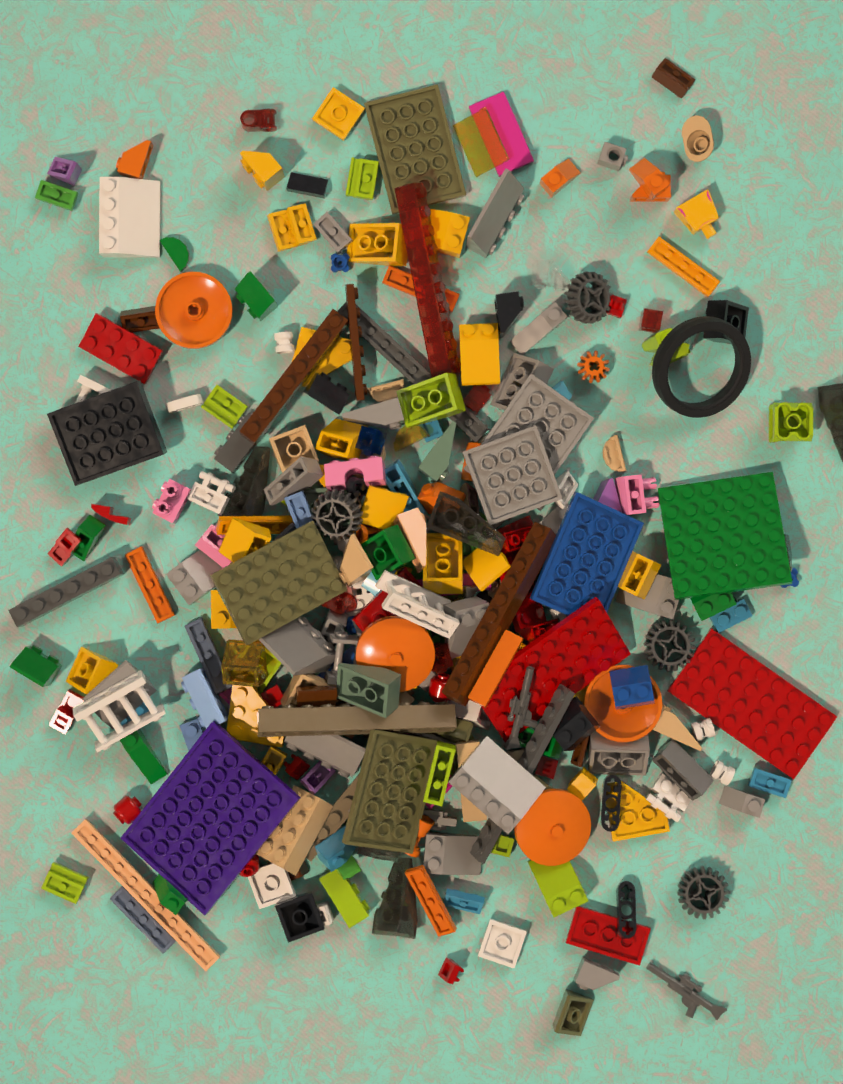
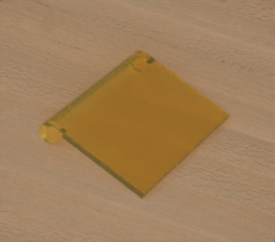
(481, 142)

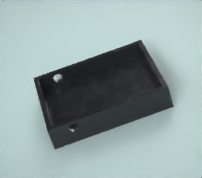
(107, 433)

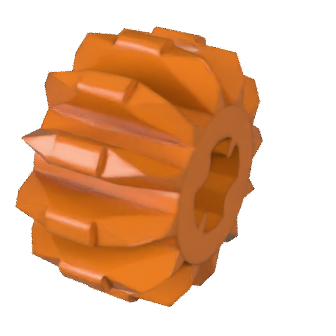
(595, 373)

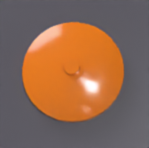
(193, 310)
(397, 647)
(621, 724)
(554, 828)

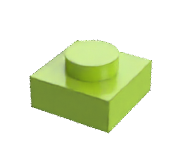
(503, 846)

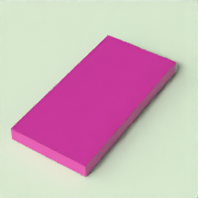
(508, 131)

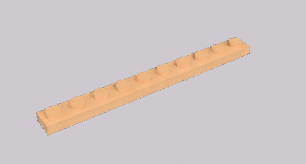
(145, 894)

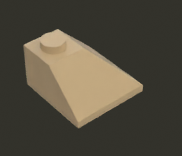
(291, 446)
(354, 563)

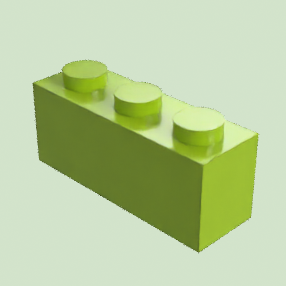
(439, 773)
(345, 897)

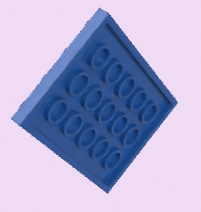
(586, 556)

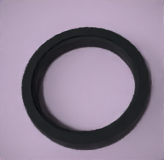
(732, 388)

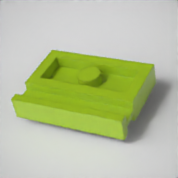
(362, 178)
(224, 406)
(64, 882)

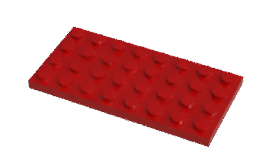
(565, 655)
(752, 703)

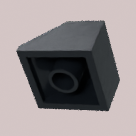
(507, 309)
(729, 312)
(327, 393)
(575, 725)
(299, 916)

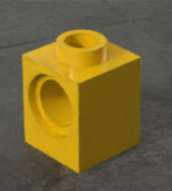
(582, 783)

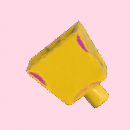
(699, 214)

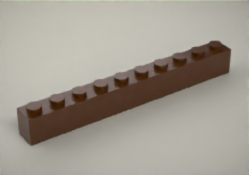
(500, 613)

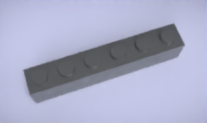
(66, 592)

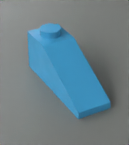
(400, 482)
(334, 852)

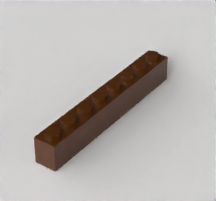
(294, 377)

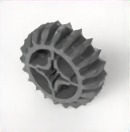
(581, 297)
(332, 523)
(672, 637)
(710, 890)

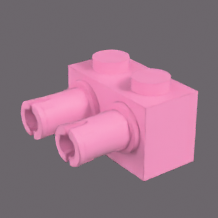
(631, 494)
(171, 501)
(210, 544)

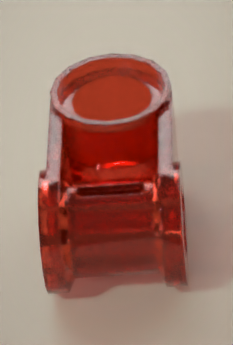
(260, 120)
(342, 603)

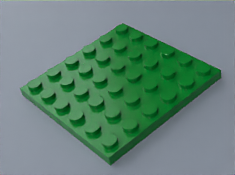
(724, 536)

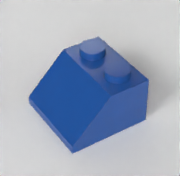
(631, 687)

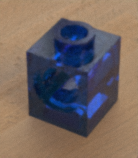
(365, 436)

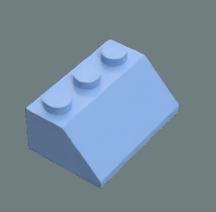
(203, 698)

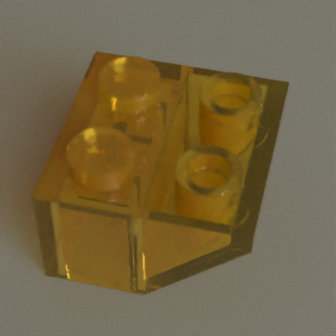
(244, 663)

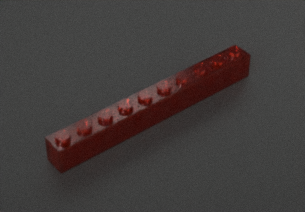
(427, 279)

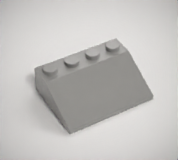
(495, 215)
(300, 647)
(330, 750)
(497, 784)

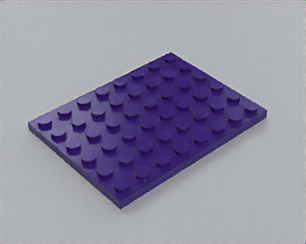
(210, 817)

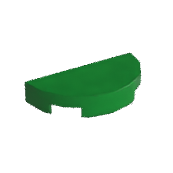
(177, 251)

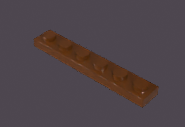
(355, 333)

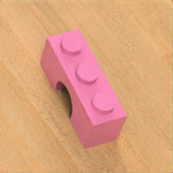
(338, 472)

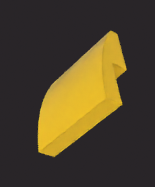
(291, 227)
(382, 507)
(485, 567)

